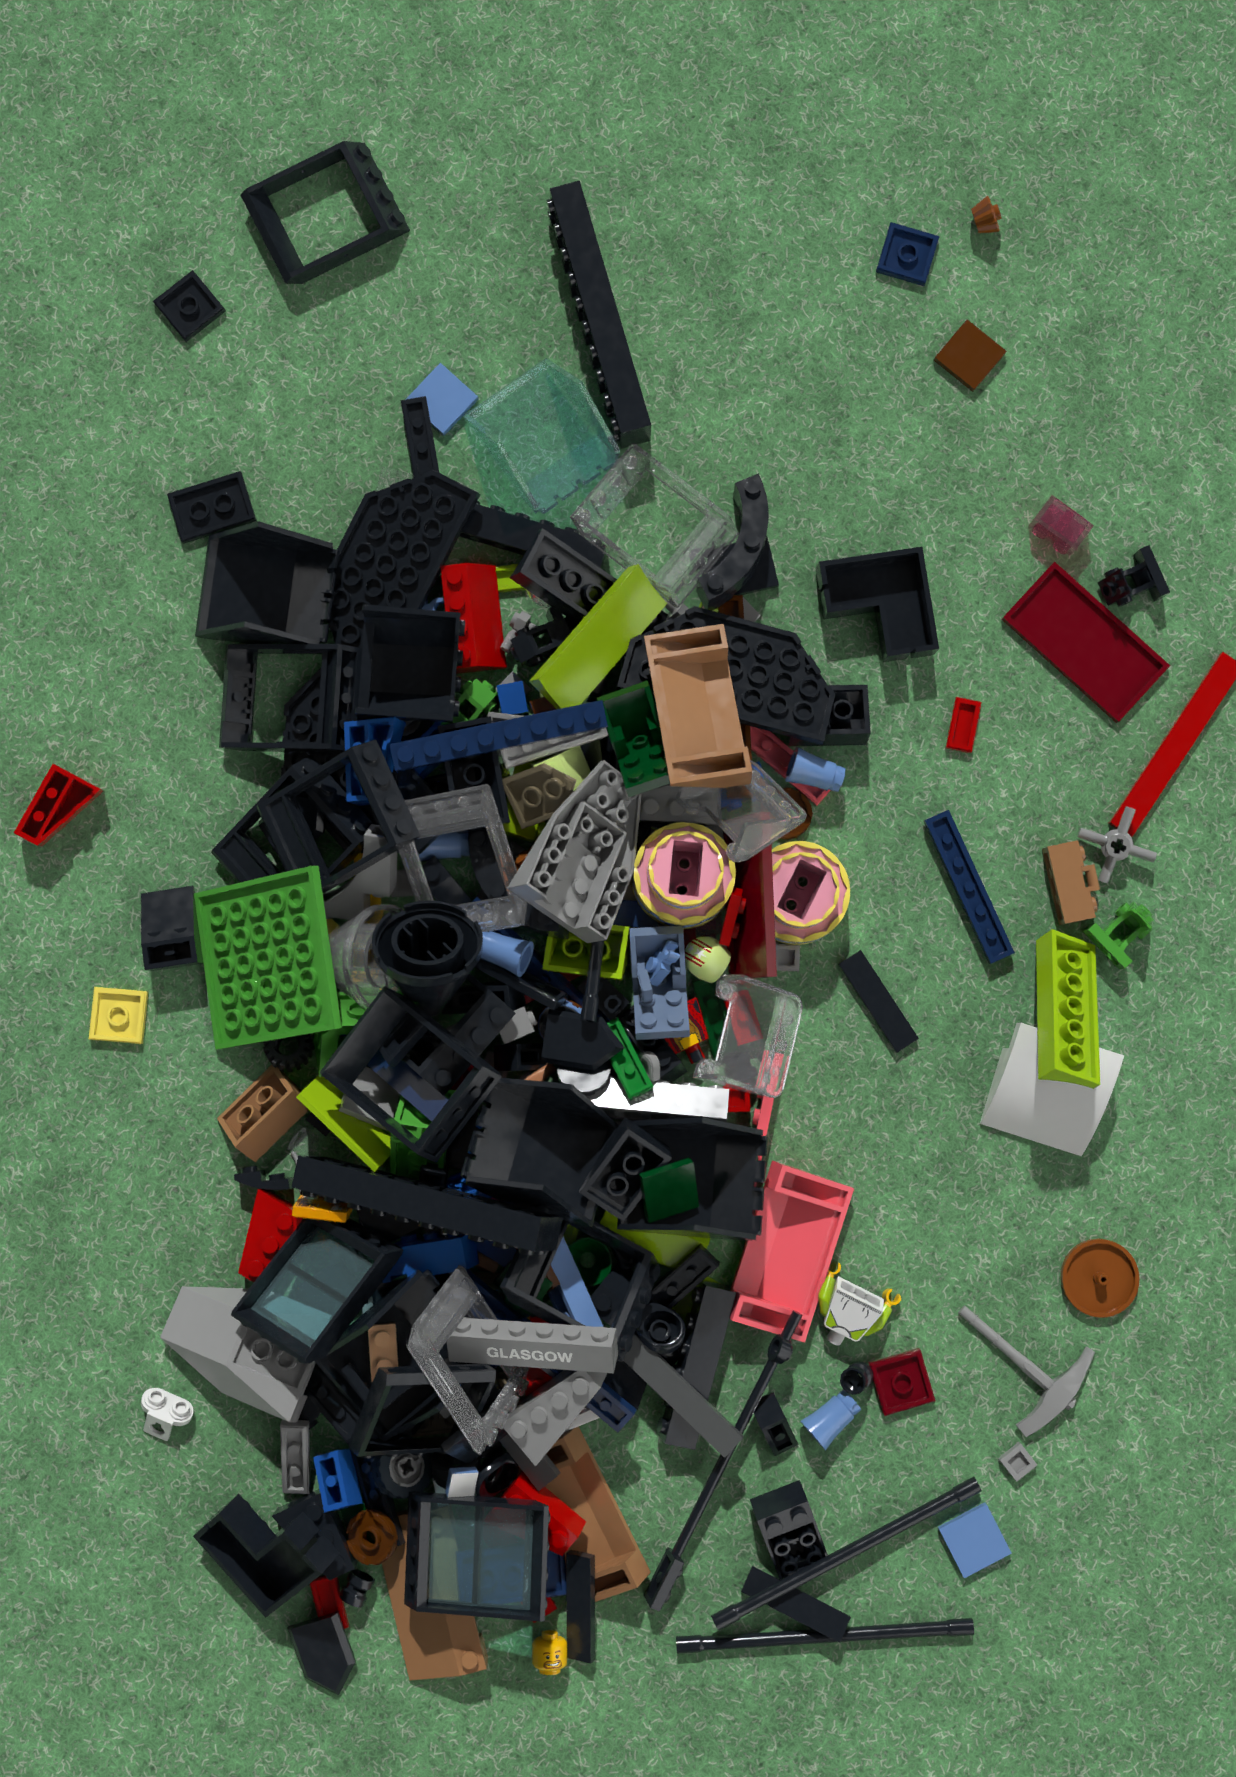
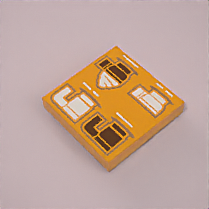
(320, 1210)

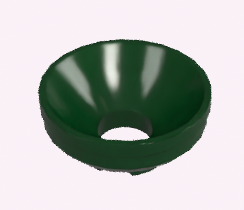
(602, 1267)

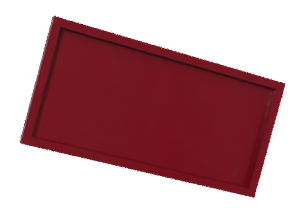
(1085, 642)
(755, 946)

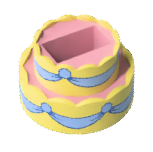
(707, 879)
(819, 903)

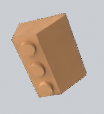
(263, 1113)

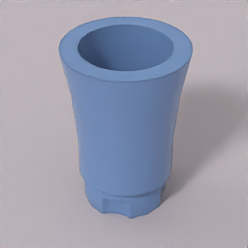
(814, 771)
(447, 846)
(507, 952)
(831, 1418)

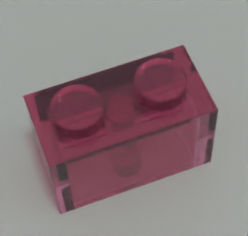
(1060, 526)

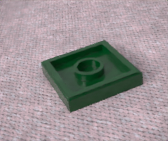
(669, 1190)

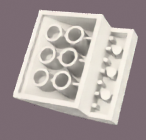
(1046, 1110)

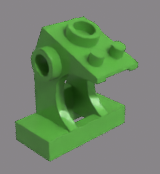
(480, 695)
(1136, 918)

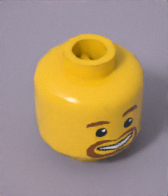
(549, 1653)

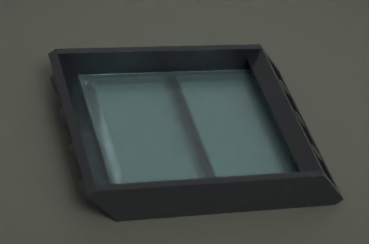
(316, 1286)
(477, 1556)

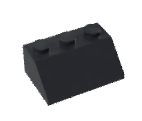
(848, 718)

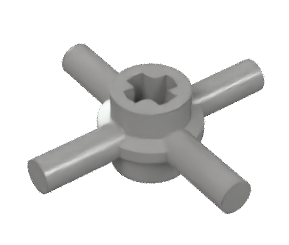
(1112, 835)

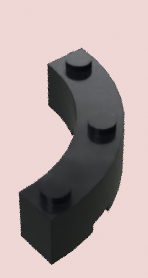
(740, 564)
(491, 882)

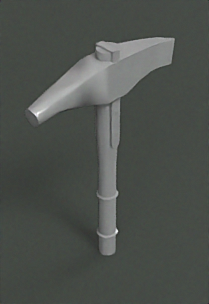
(1057, 1392)

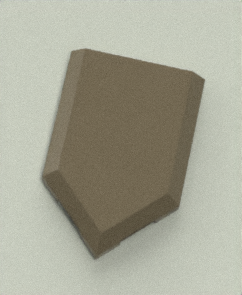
(537, 793)

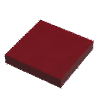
(902, 1382)

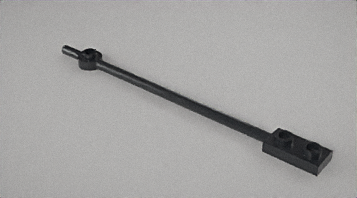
(671, 1564)

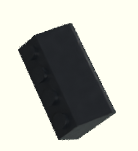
(476, 771)

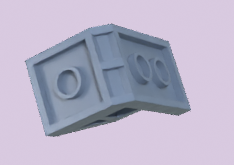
(668, 1011)

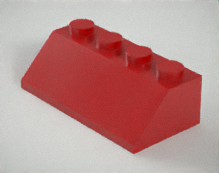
(475, 595)

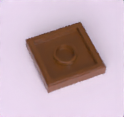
(970, 355)

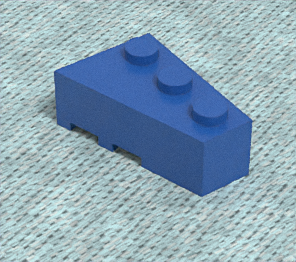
(386, 732)
(433, 1252)

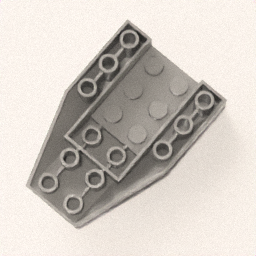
(584, 856)
(233, 1354)

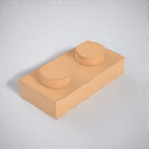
(382, 1347)

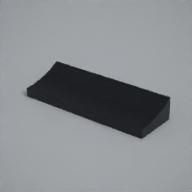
(565, 578)

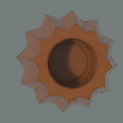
(986, 216)

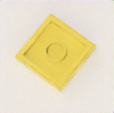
(118, 1015)

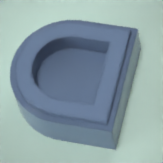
(644, 986)

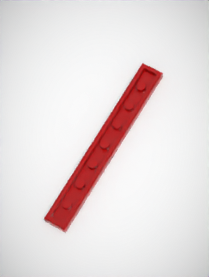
(1178, 741)

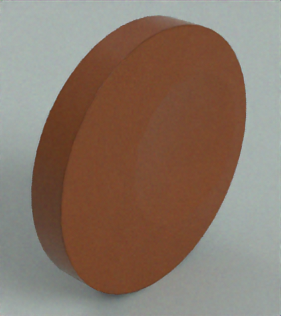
(1099, 1277)

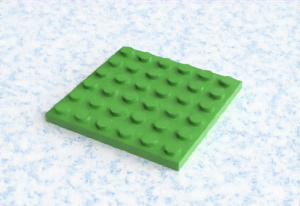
(267, 958)

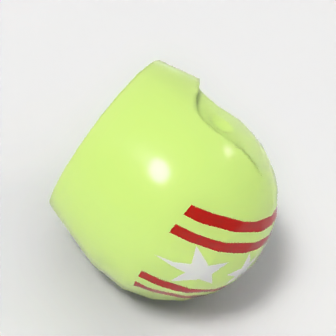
(706, 958)

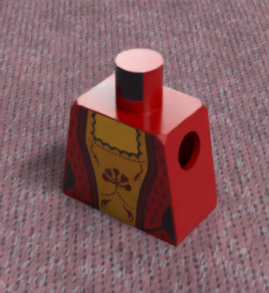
(697, 1034)

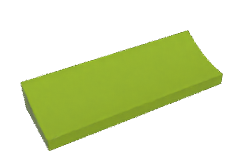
(599, 640)
(1067, 1010)

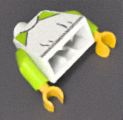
(851, 1309)

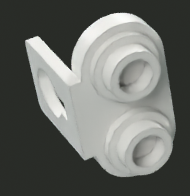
(166, 1410)

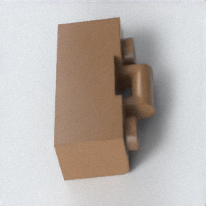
(1067, 884)

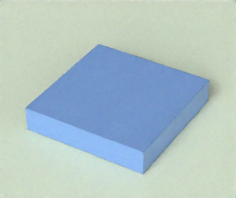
(446, 398)
(974, 1540)

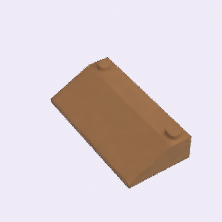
(697, 708)
(606, 1533)
(431, 1642)

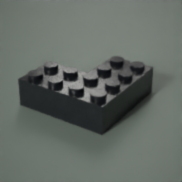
(892, 587)
(262, 1563)

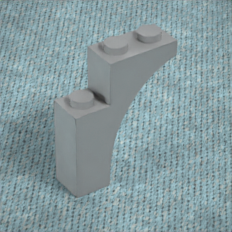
(375, 880)

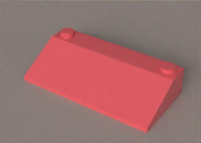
(794, 1251)

